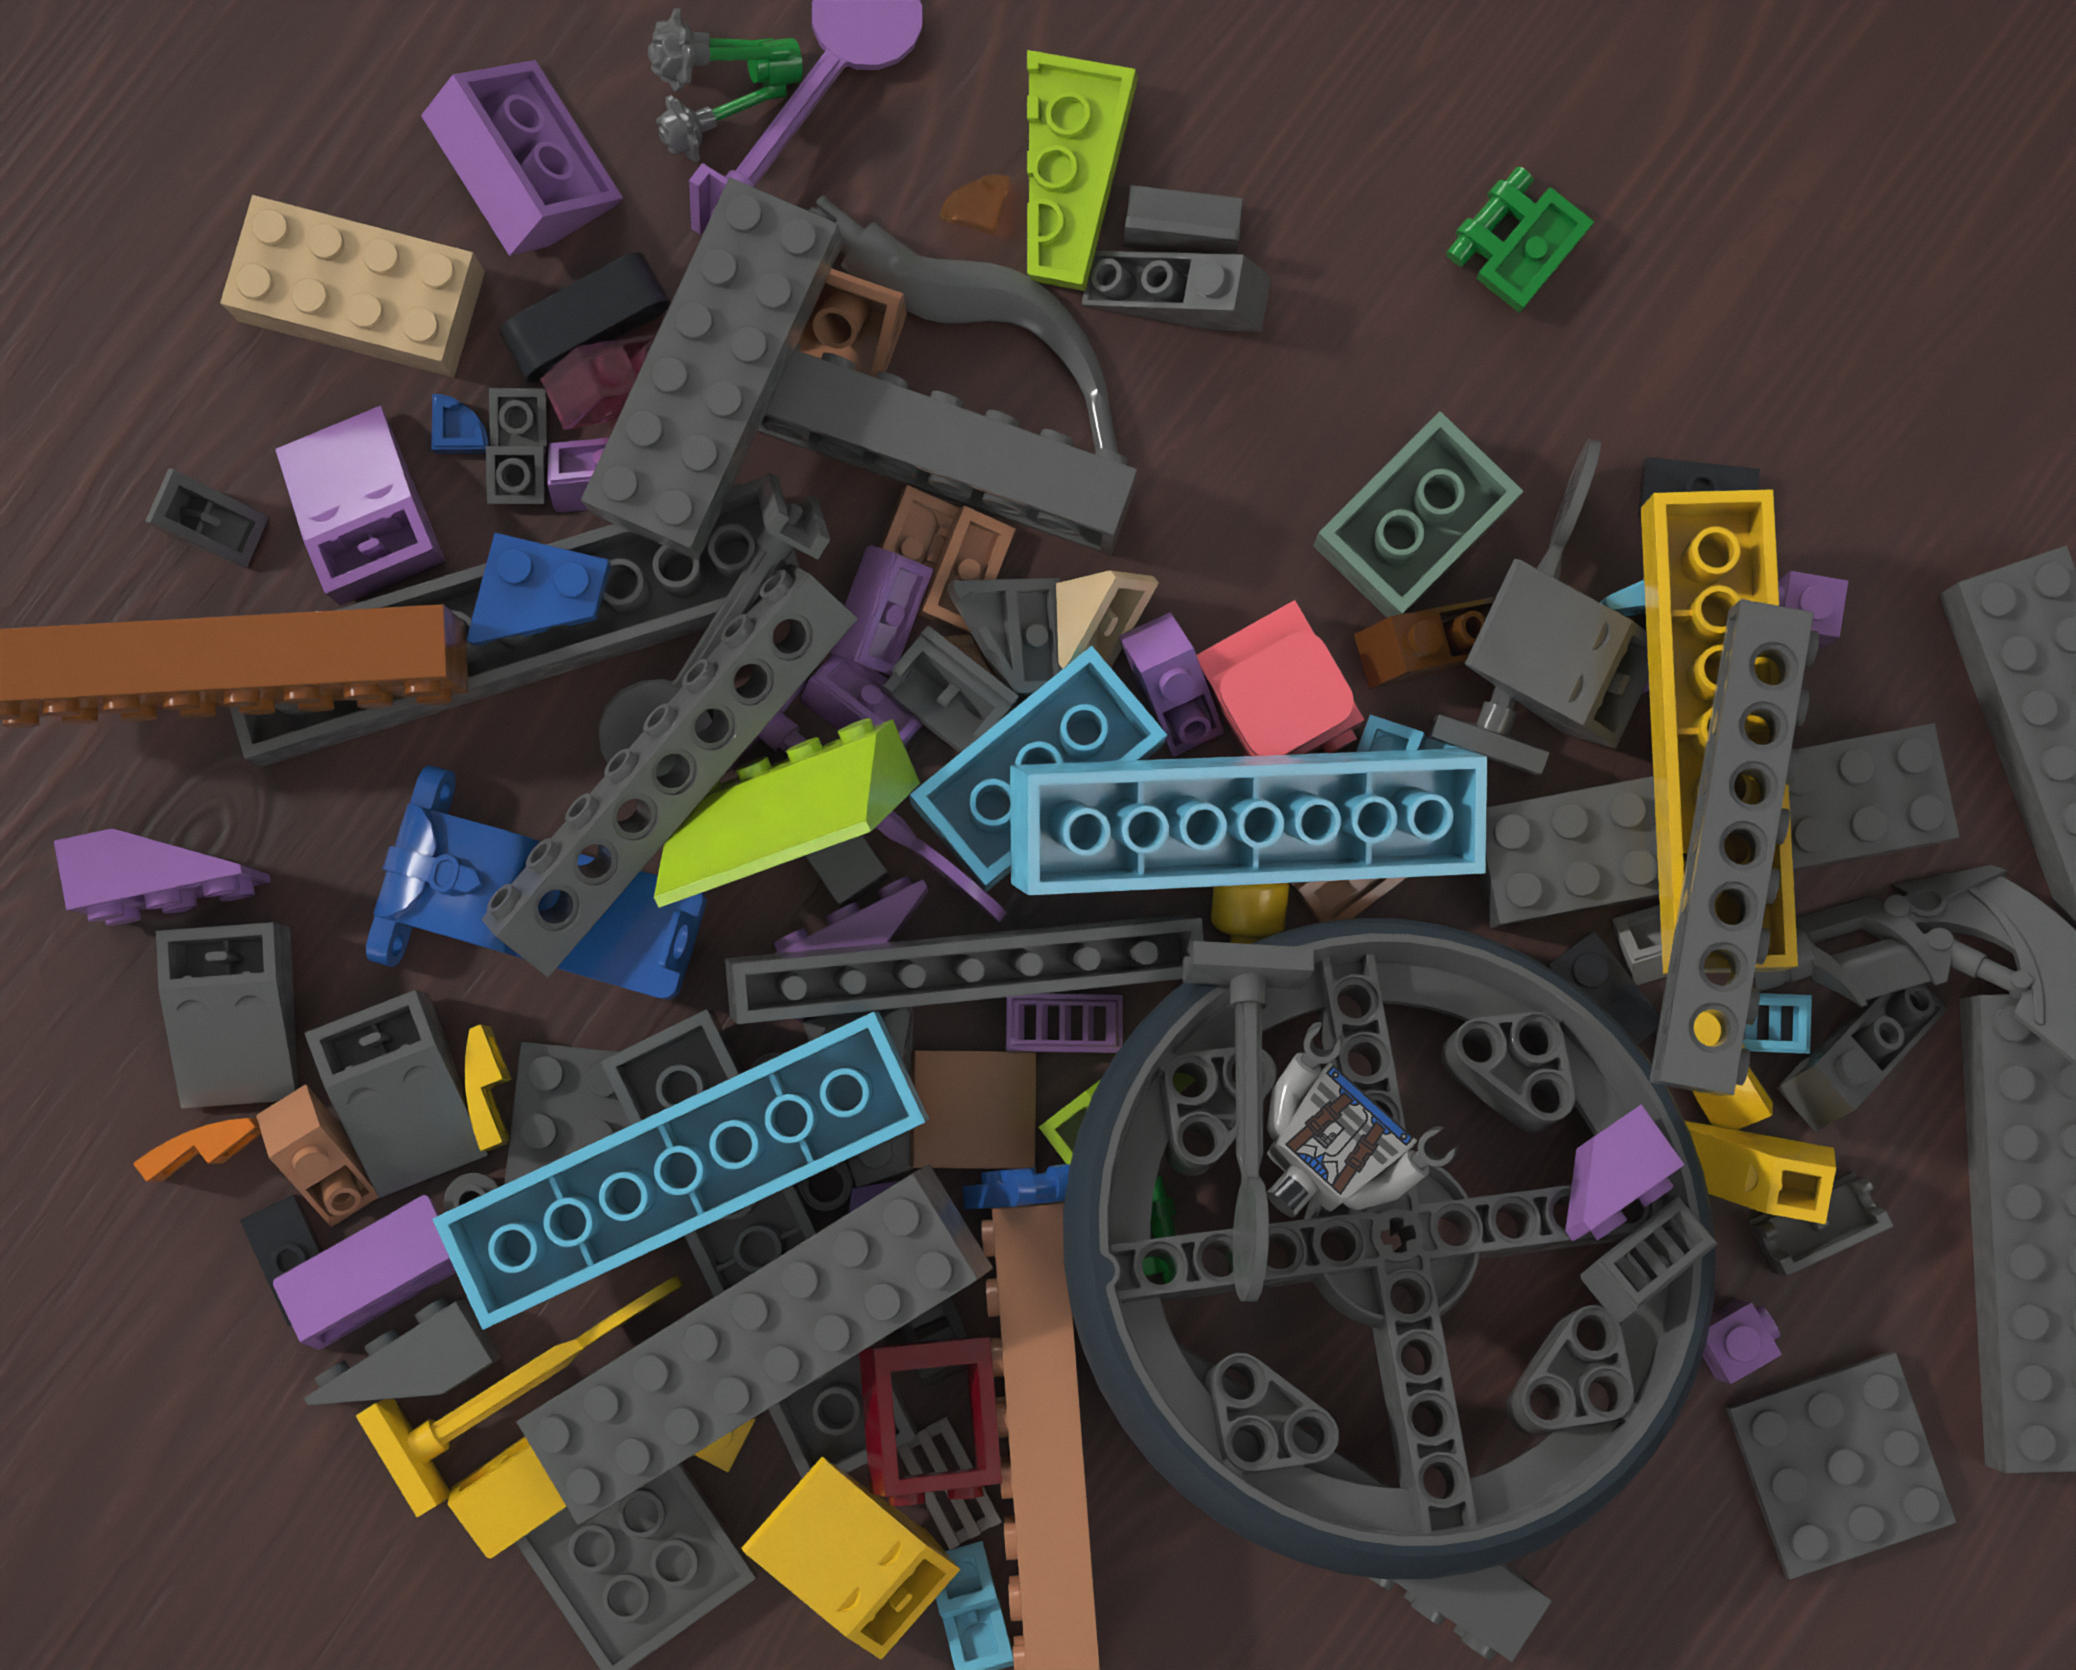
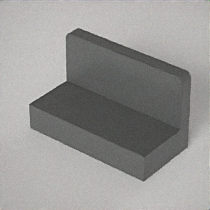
(1182, 221)

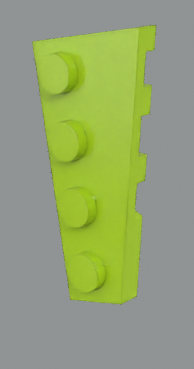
(1074, 146)

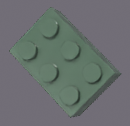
(1417, 517)

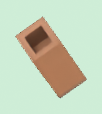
(315, 1155)

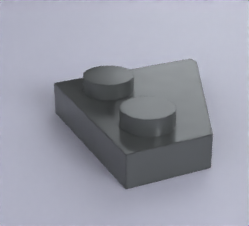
(1013, 627)

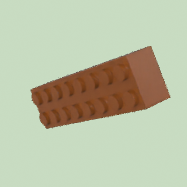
(231, 663)

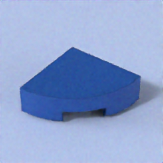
(456, 428)

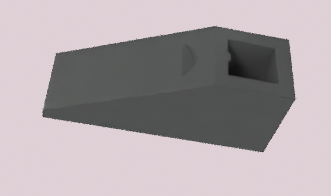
(1180, 288)
(1859, 1055)
(425, 1361)

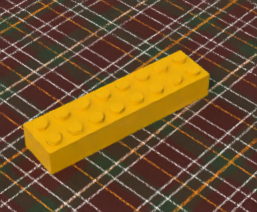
(1697, 564)

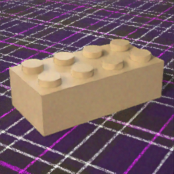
(353, 286)

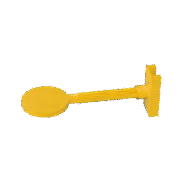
(410, 1451)

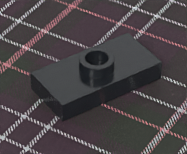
(1685, 476)
(281, 1239)

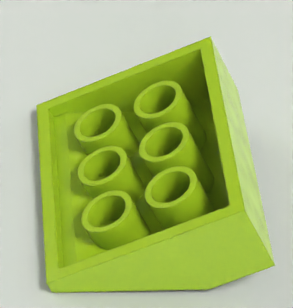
(787, 809)

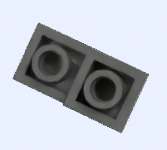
(517, 446)

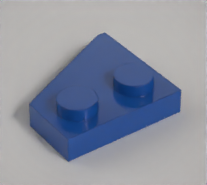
(535, 588)

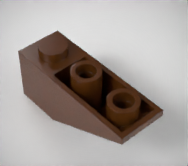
(1421, 642)

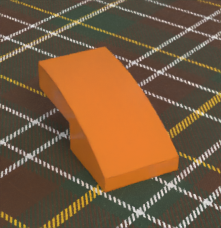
(213, 1141)

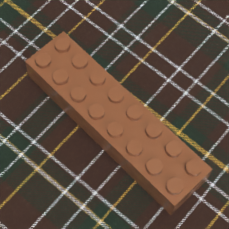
(1045, 1440)

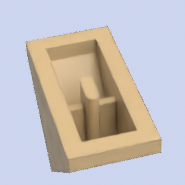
(1098, 611)

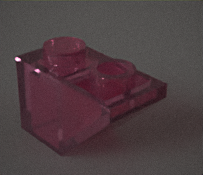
(595, 380)

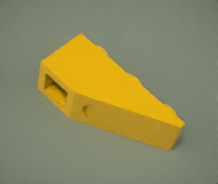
(1766, 1171)

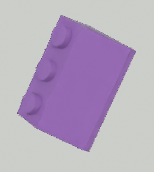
(520, 155)

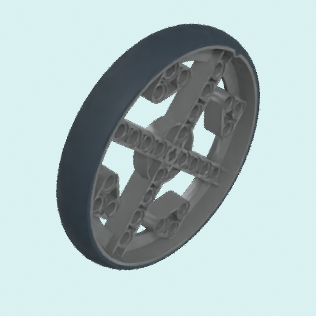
(1190, 1426)

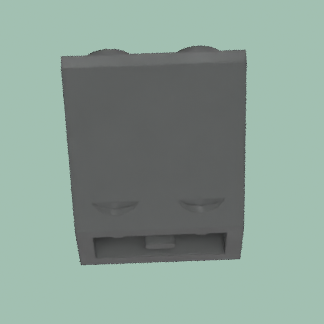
(1562, 655)
(229, 1012)
(397, 1091)

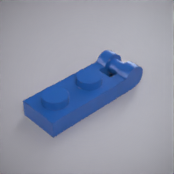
(1017, 1188)

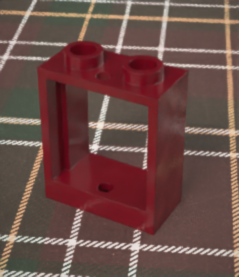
(876, 1370)

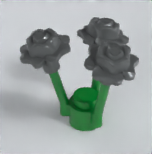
(676, 52)

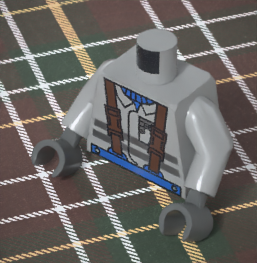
(1338, 1139)

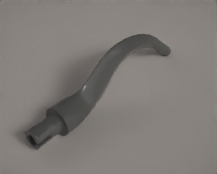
(971, 293)

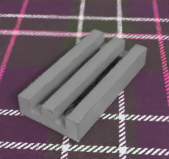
(971, 1527)

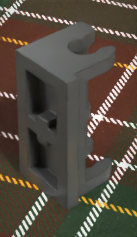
(948, 691)
(1797, 1243)

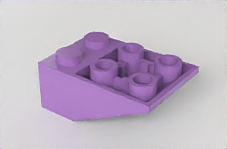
(358, 507)
(120, 874)

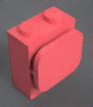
(1280, 688)

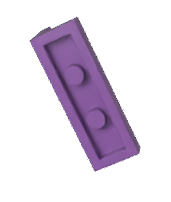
(365, 1275)

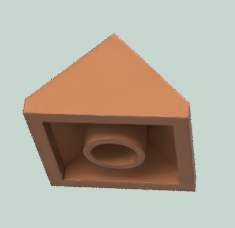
(855, 322)

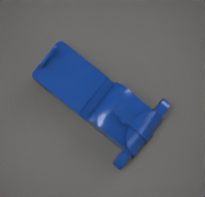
(452, 866)

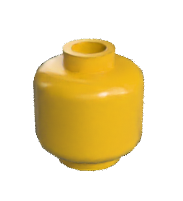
(1250, 911)

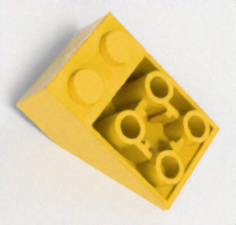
(852, 1557)

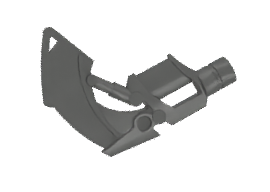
(1961, 902)

